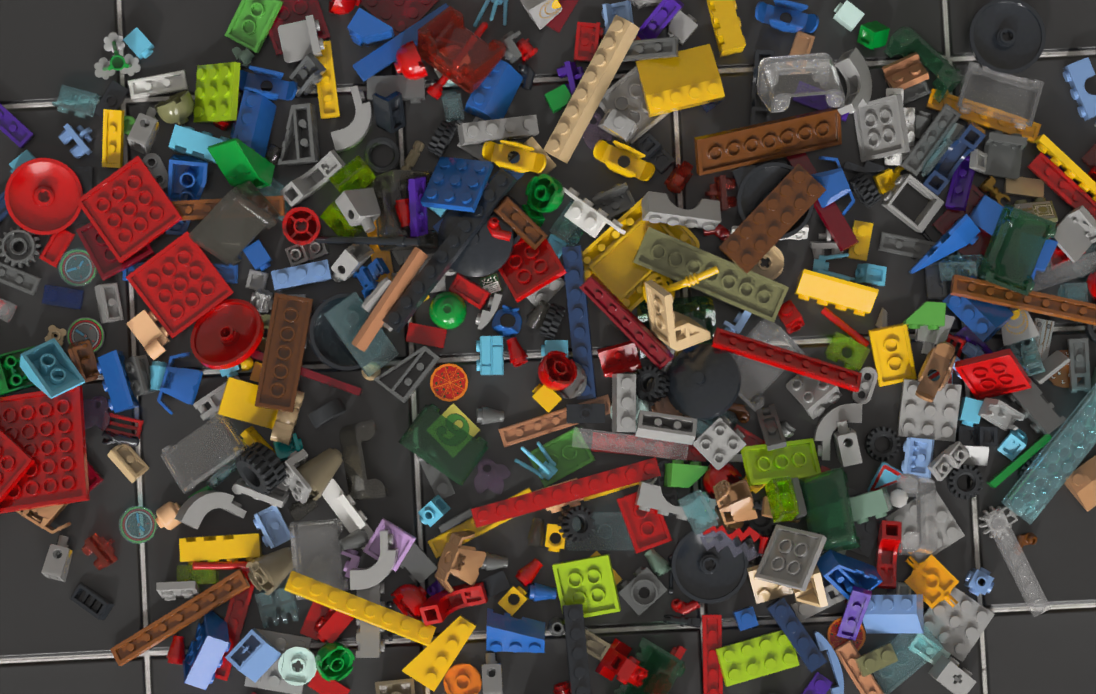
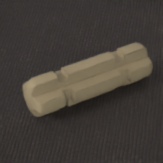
(413, 155)

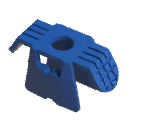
(800, 21)
(281, 89)
(835, 185)
(179, 383)

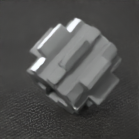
(262, 300)

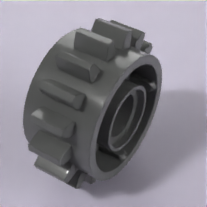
(9, 247)

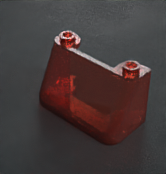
(457, 50)

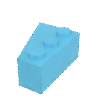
(193, 143)

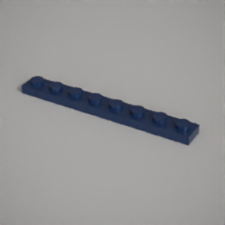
(579, 316)

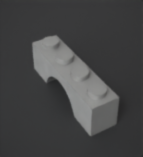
(680, 25)
(496, 129)
(659, 209)
(651, 496)

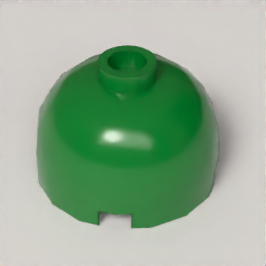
(544, 193)
(447, 310)
(334, 661)

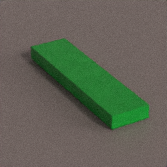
(1019, 460)

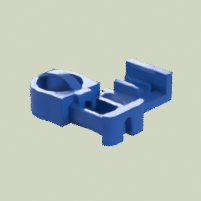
(369, 274)

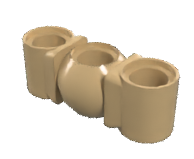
(285, 422)

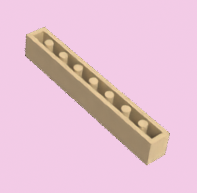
(591, 89)

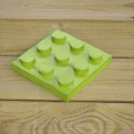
(216, 92)
(588, 583)

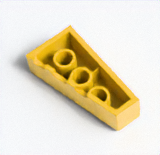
(726, 26)
(220, 547)
(435, 660)

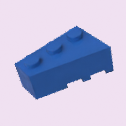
(847, 572)
(514, 634)

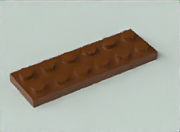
(772, 218)
(284, 352)

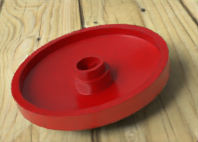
(43, 196)
(227, 334)

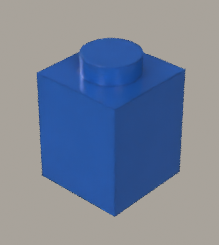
(258, 255)
(745, 618)

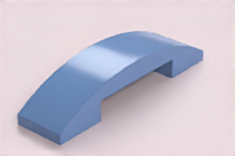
(822, 645)

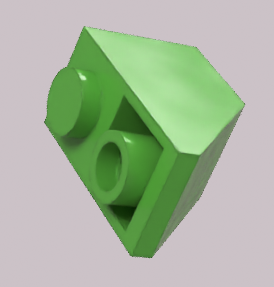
(928, 314)
(682, 475)

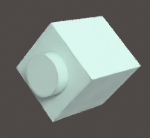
(848, 15)

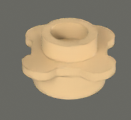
(61, 333)

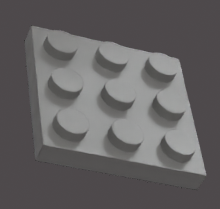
(628, 99)
(881, 128)
(929, 419)
(947, 528)
(790, 557)
(957, 626)
(271, 678)

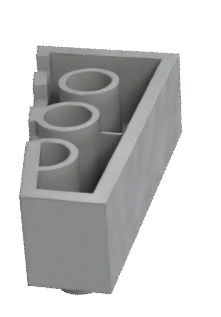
(370, 636)

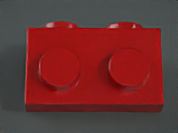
(587, 40)
(619, 359)

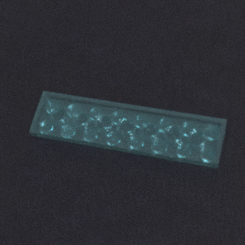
(1055, 461)

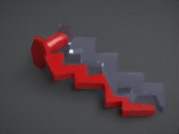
(727, 541)

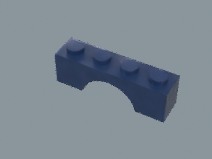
(962, 145)
(796, 634)

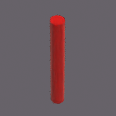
(845, 327)
(220, 565)

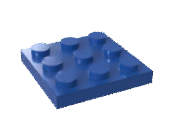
(457, 184)

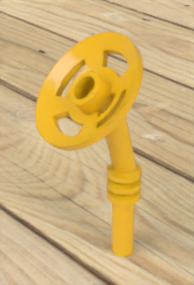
(680, 284)

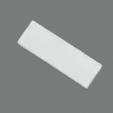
(157, 85)

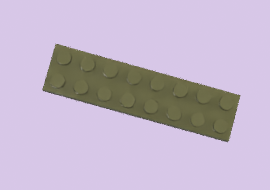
(732, 285)

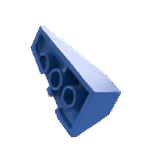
(185, 182)
(959, 235)

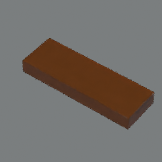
(520, 223)

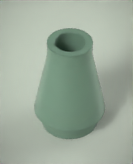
(657, 563)

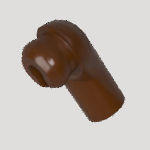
(740, 411)
(1026, 539)

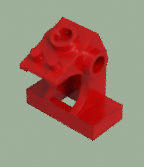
(617, 663)

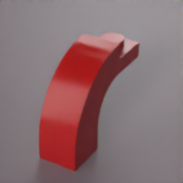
(886, 552)
(444, 603)

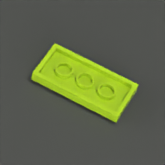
(795, 460)
(756, 657)

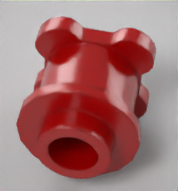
(526, 49)

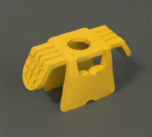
(499, 155)
(609, 155)

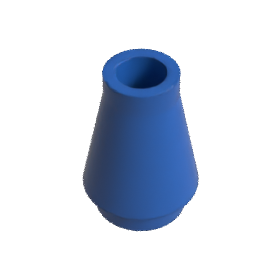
(540, 592)

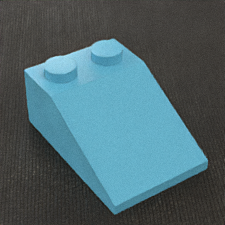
(50, 369)

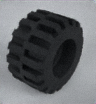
(260, 468)

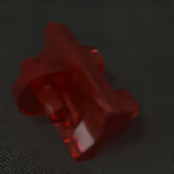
(679, 177)
(719, 192)
(102, 549)

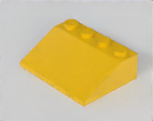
(680, 81)

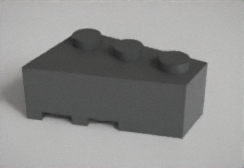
(301, 137)
(408, 374)
(1037, 409)

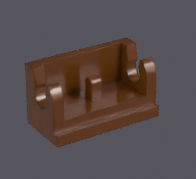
(84, 359)

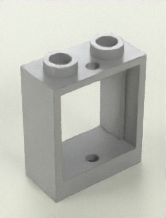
(927, 213)

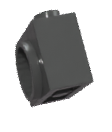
(630, 589)

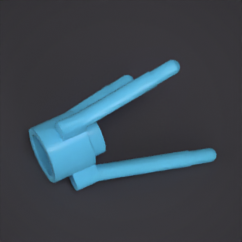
(496, 2)
(821, 266)
(546, 469)

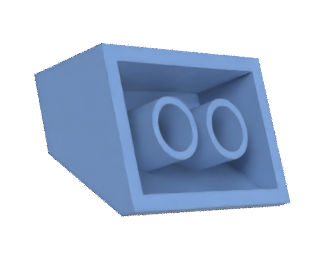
(894, 614)

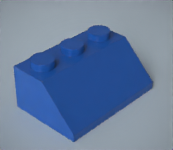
(369, 30)
(495, 93)
(254, 121)
(980, 317)
(116, 381)

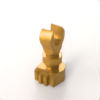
(987, 185)

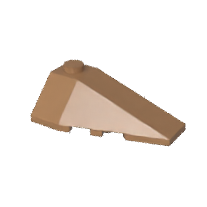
(1083, 484)

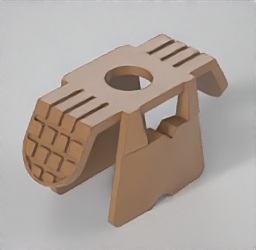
(938, 360)
(737, 500)
(45, 516)
(459, 561)

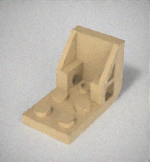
(668, 325)
(766, 591)

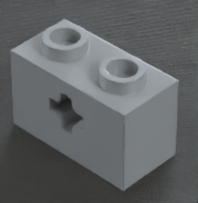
(951, 676)

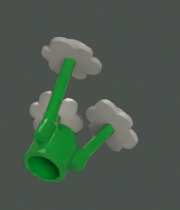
(126, 64)

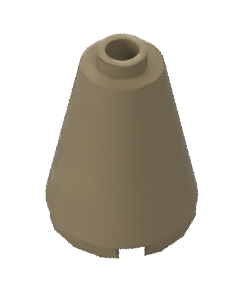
(321, 470)
(270, 570)

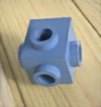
(972, 581)

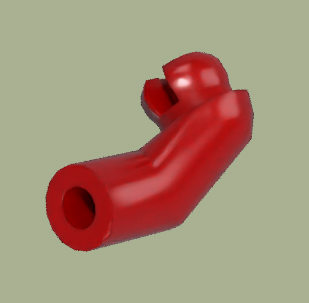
(496, 231)
(720, 231)
(683, 607)

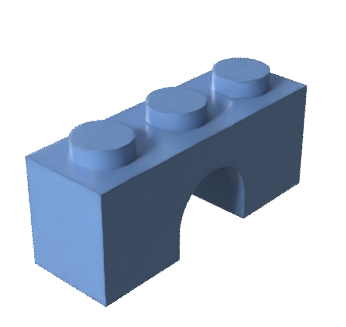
(1076, 76)
(301, 274)

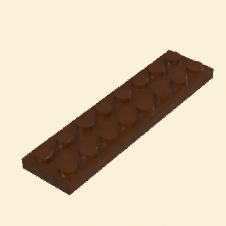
(767, 141)

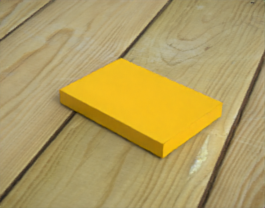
(892, 354)
(239, 403)

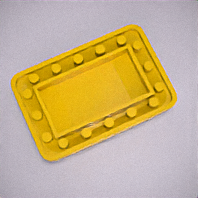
(613, 255)

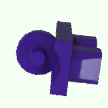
(573, 73)

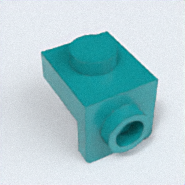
(284, 450)

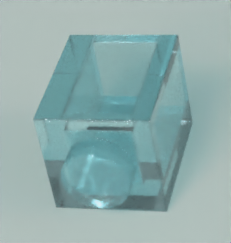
(453, 106)
(1074, 291)

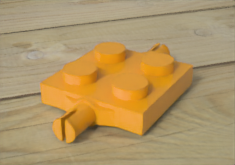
(932, 581)

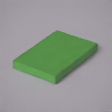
(253, 22)
(564, 455)

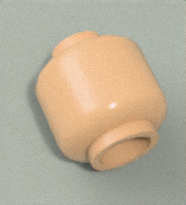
(166, 515)

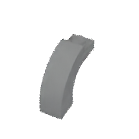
(857, 78)
(358, 129)
(313, 180)
(828, 424)
(198, 505)
(368, 577)

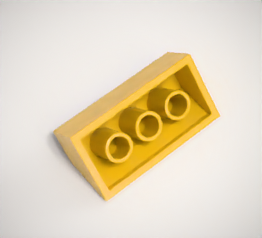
(835, 292)

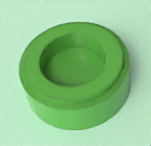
(128, 124)

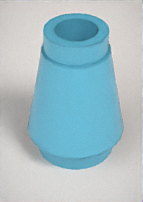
(157, 373)

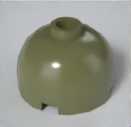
(176, 108)

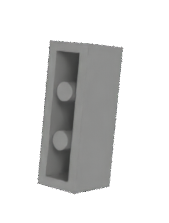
(623, 402)
(666, 427)

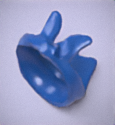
(507, 331)

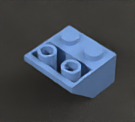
(253, 655)

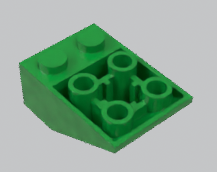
(242, 163)
(11, 375)

